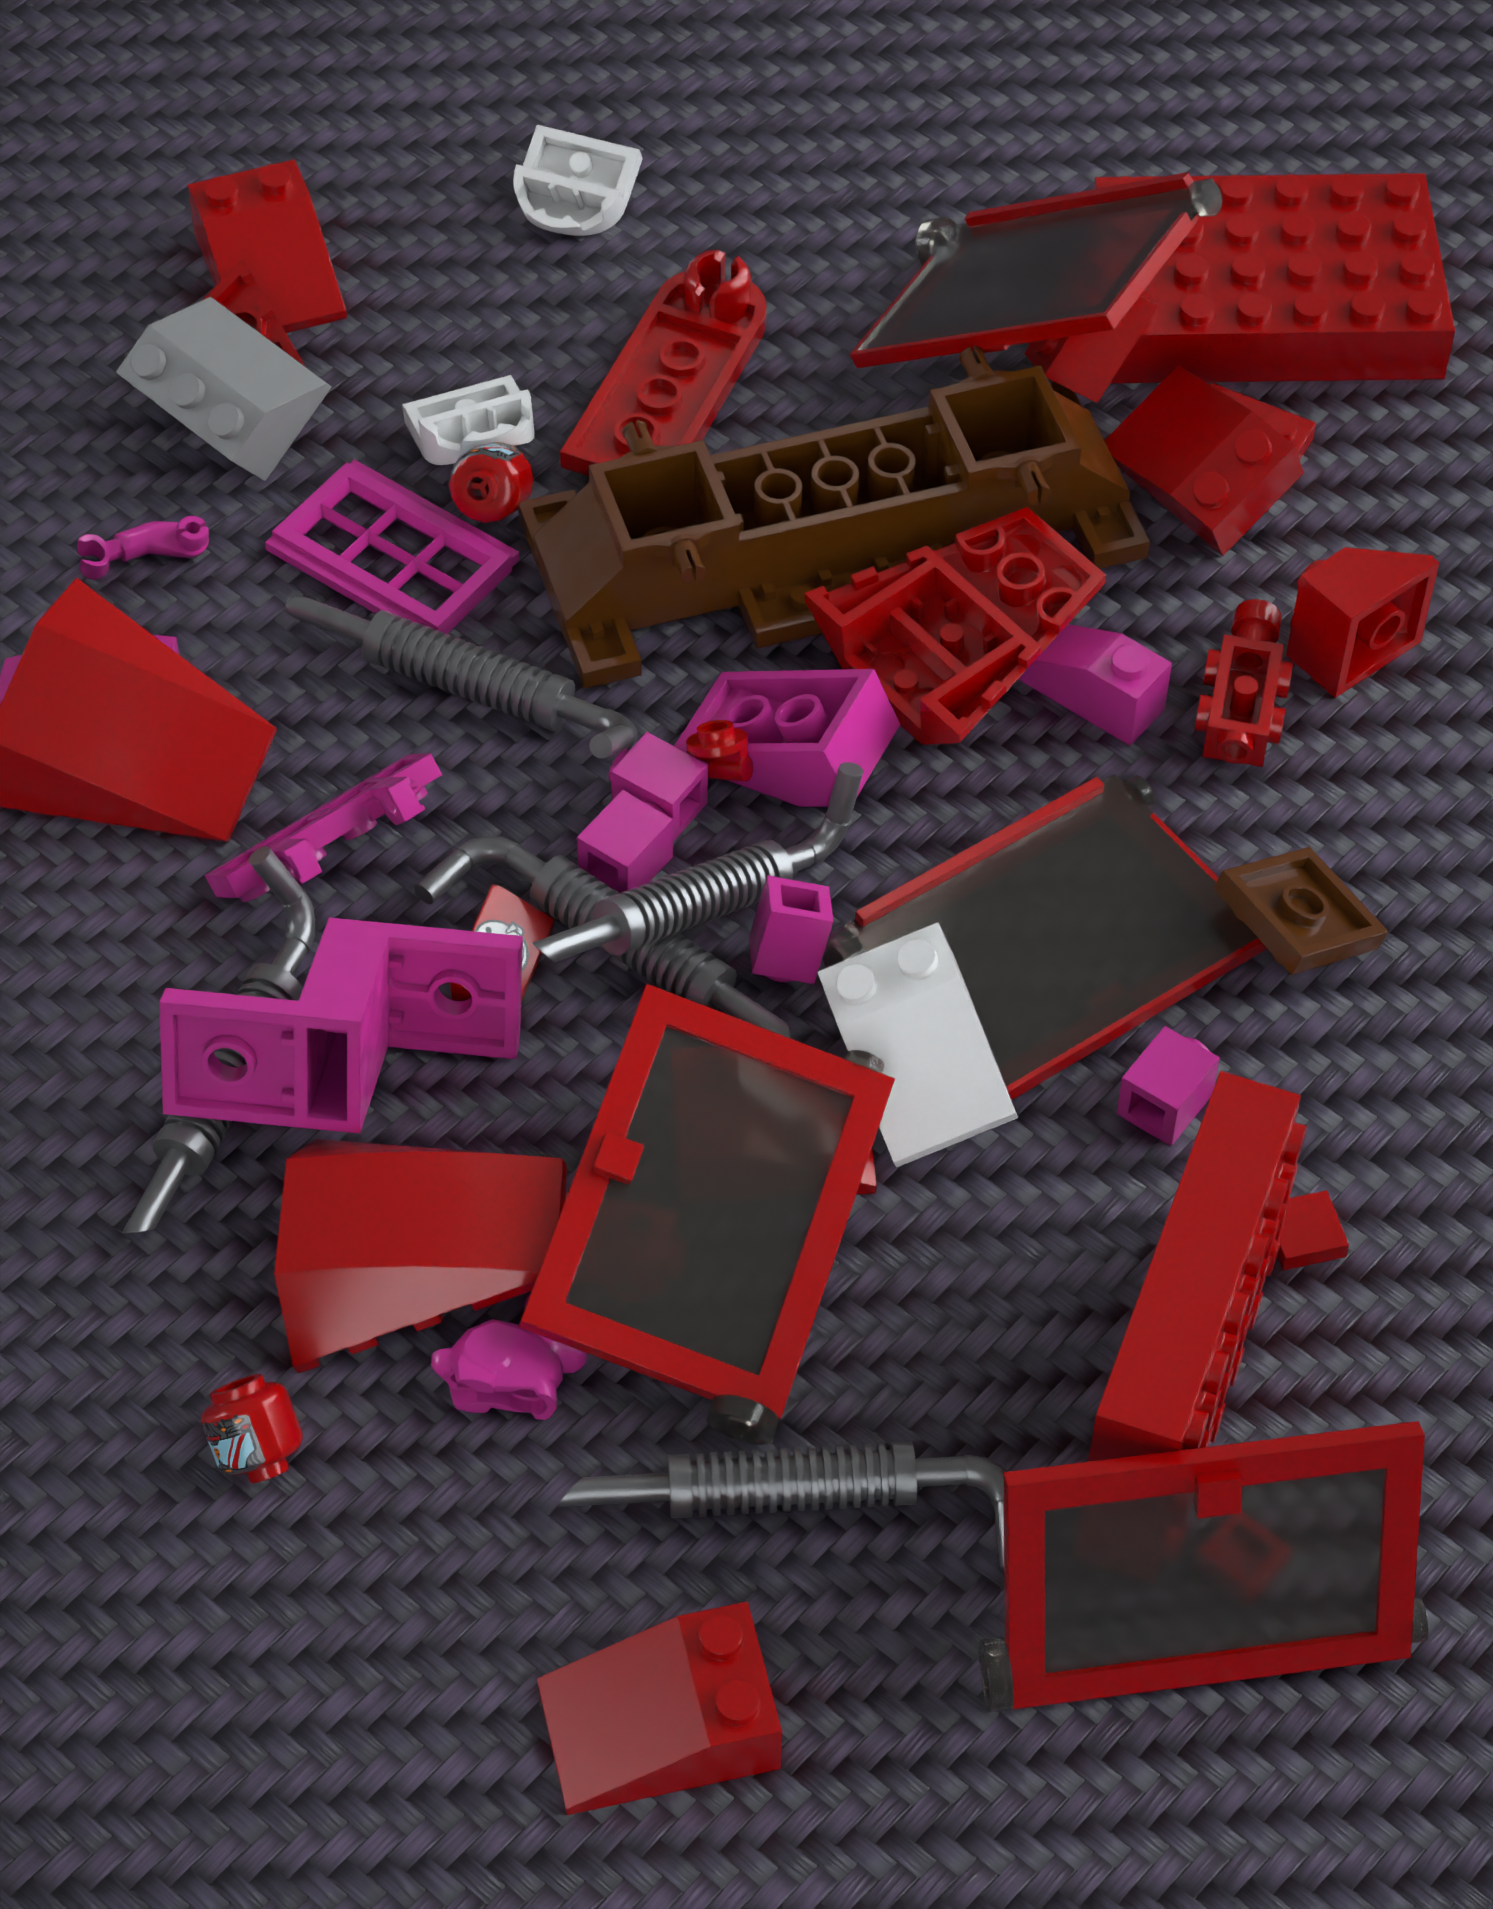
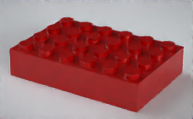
(1301, 284)
(1204, 1276)

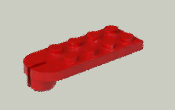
(675, 363)

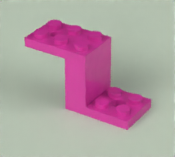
(322, 1055)

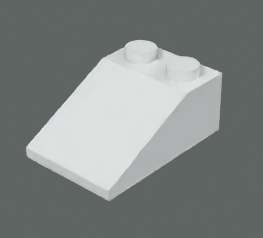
(920, 1020)

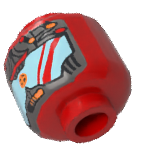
(490, 481)
(252, 1428)

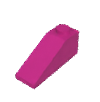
(1103, 679)

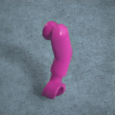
(177, 539)

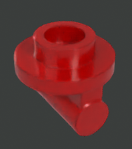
(722, 749)

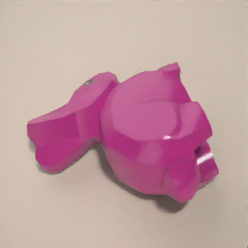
(506, 1369)

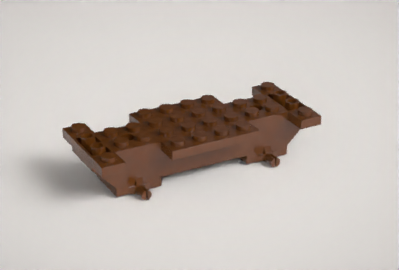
(767, 522)

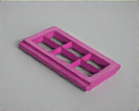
(398, 503)

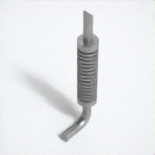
(471, 672)
(707, 889)
(571, 895)
(191, 1142)
(796, 1480)

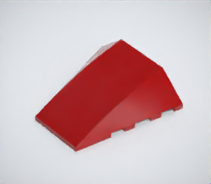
(958, 620)
(123, 728)
(403, 1237)

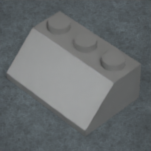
(225, 383)

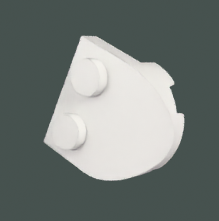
(575, 182)
(470, 417)

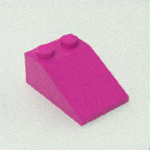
(802, 727)

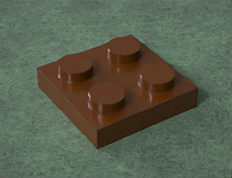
(1300, 910)

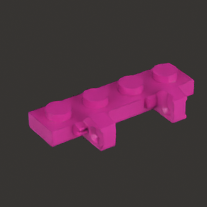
(300, 845)

